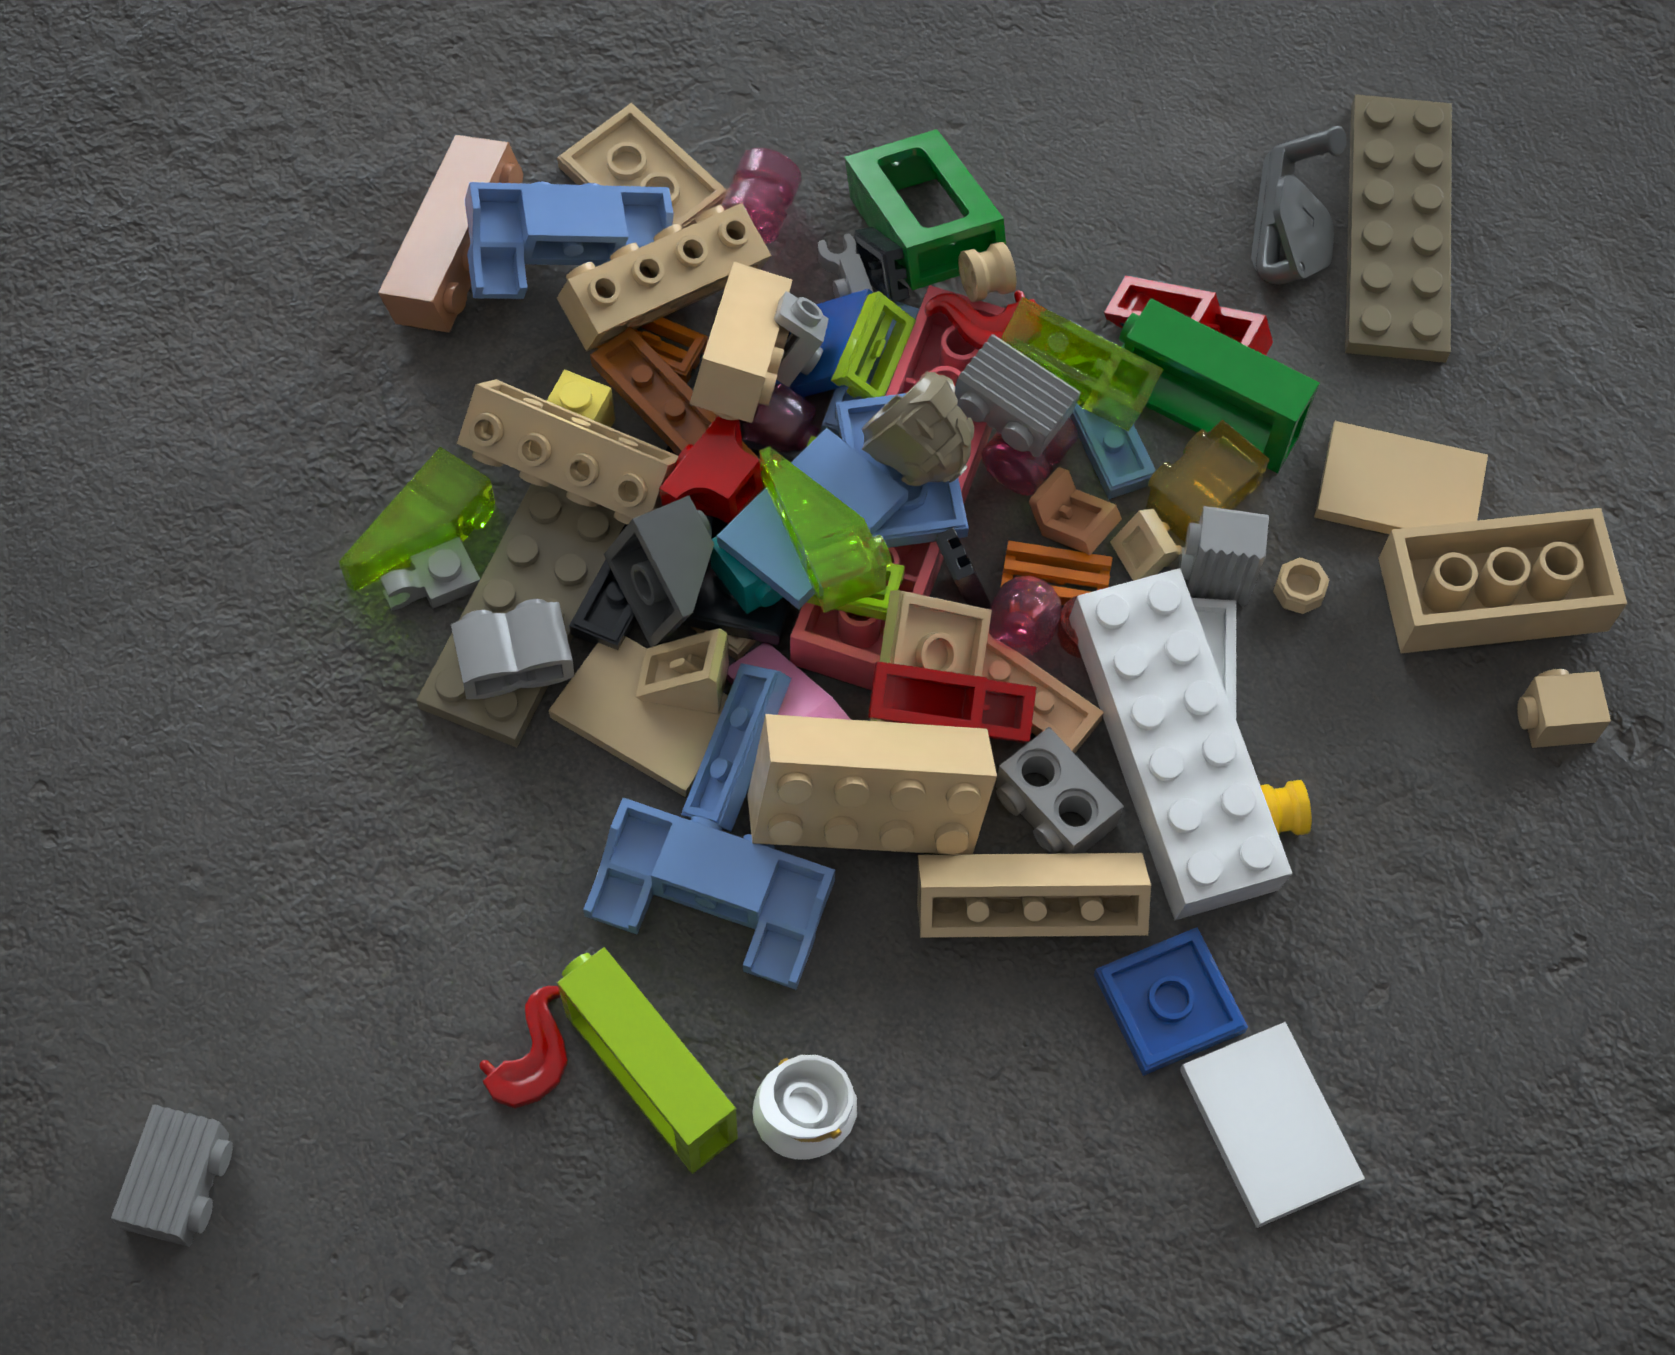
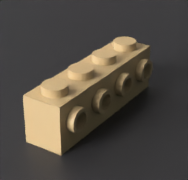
(661, 276)
(743, 346)
(564, 450)
(1033, 895)

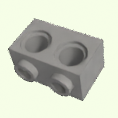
(1069, 789)

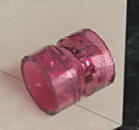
(765, 187)
(1021, 470)

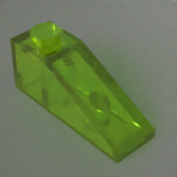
(1110, 378)
(434, 507)
(826, 534)

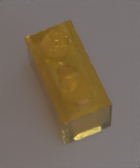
(1213, 472)

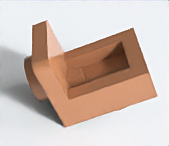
(1071, 514)

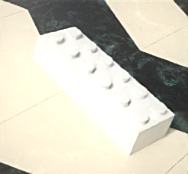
(1178, 744)

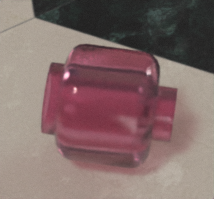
(784, 422)
(1025, 615)

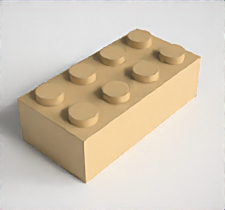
(1501, 580)
(870, 785)

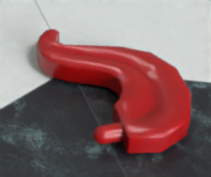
(968, 321)
(541, 1070)

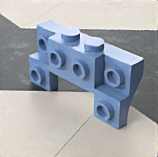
(554, 227)
(717, 874)

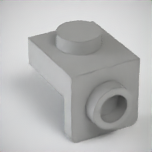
(807, 331)

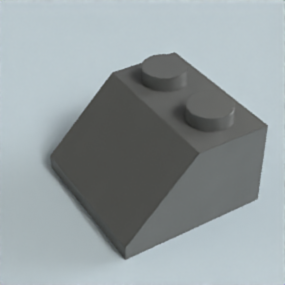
(662, 565)

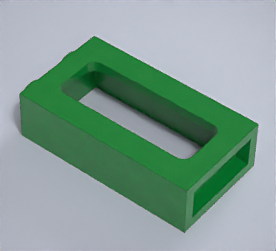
(932, 252)
(1218, 379)

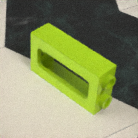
(647, 1059)

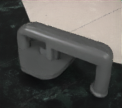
(1292, 213)

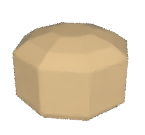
(1301, 585)

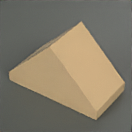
(686, 672)

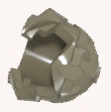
(922, 433)

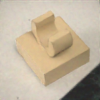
(1145, 545)

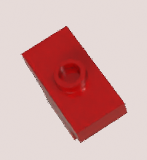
(715, 473)

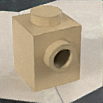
(1564, 708)

